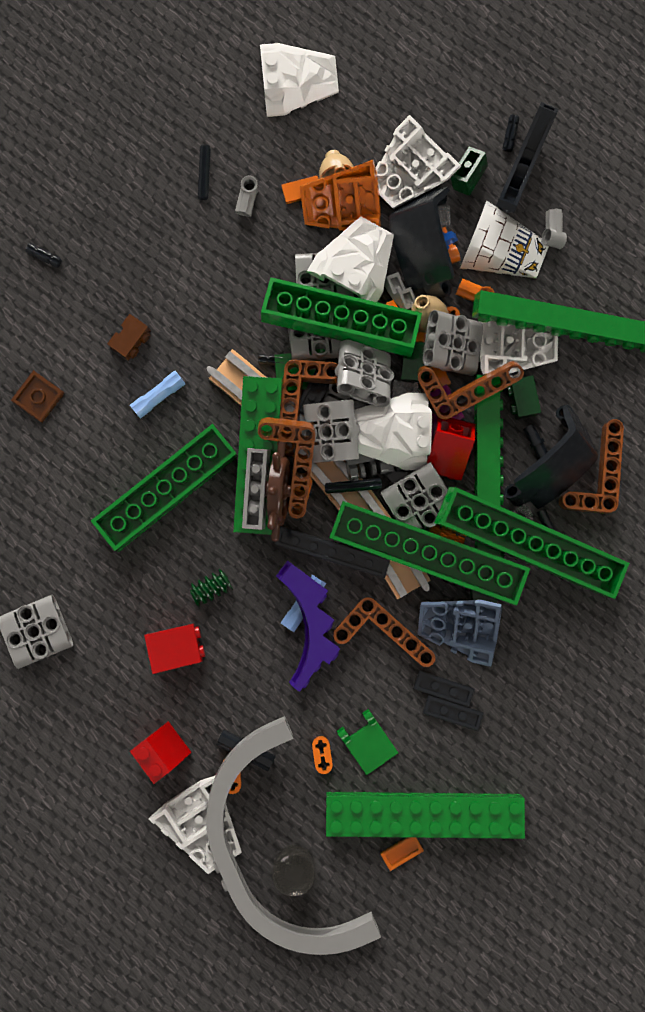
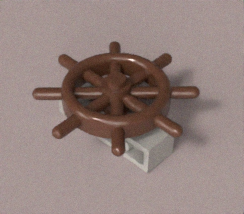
(265, 490)

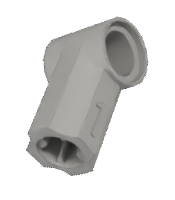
(246, 197)
(553, 234)

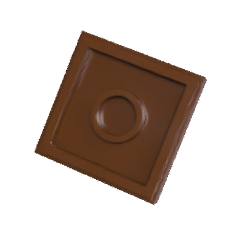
(37, 396)

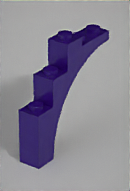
(316, 622)

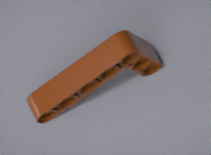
(297, 380)
(468, 390)
(299, 460)
(604, 475)
(386, 628)

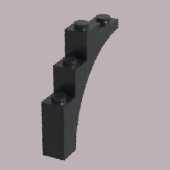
(526, 158)

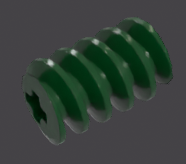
(210, 587)

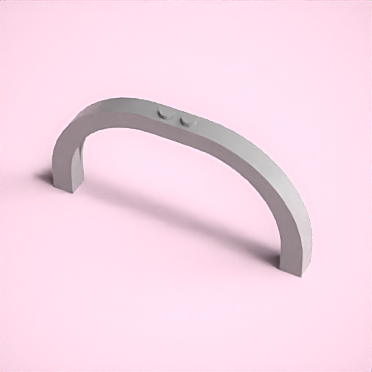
(290, 936)

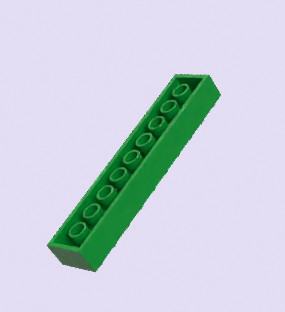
(531, 542)
(430, 553)
(425, 815)

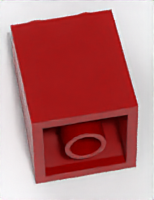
(451, 447)
(174, 648)
(160, 752)

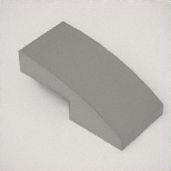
(403, 297)

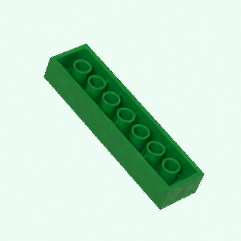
(340, 317)
(259, 400)
(164, 488)

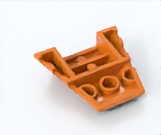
(342, 198)

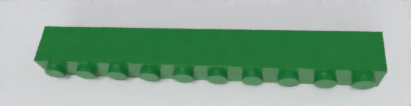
(559, 320)
(488, 452)

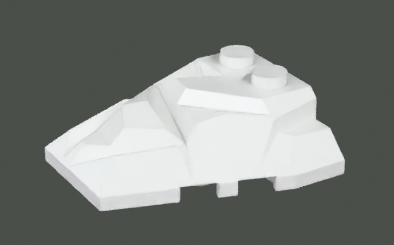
(296, 77)
(412, 165)
(356, 259)
(510, 344)
(397, 432)

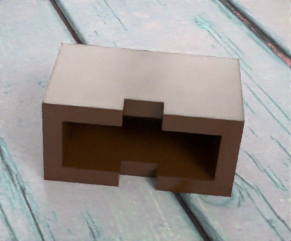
(130, 338)

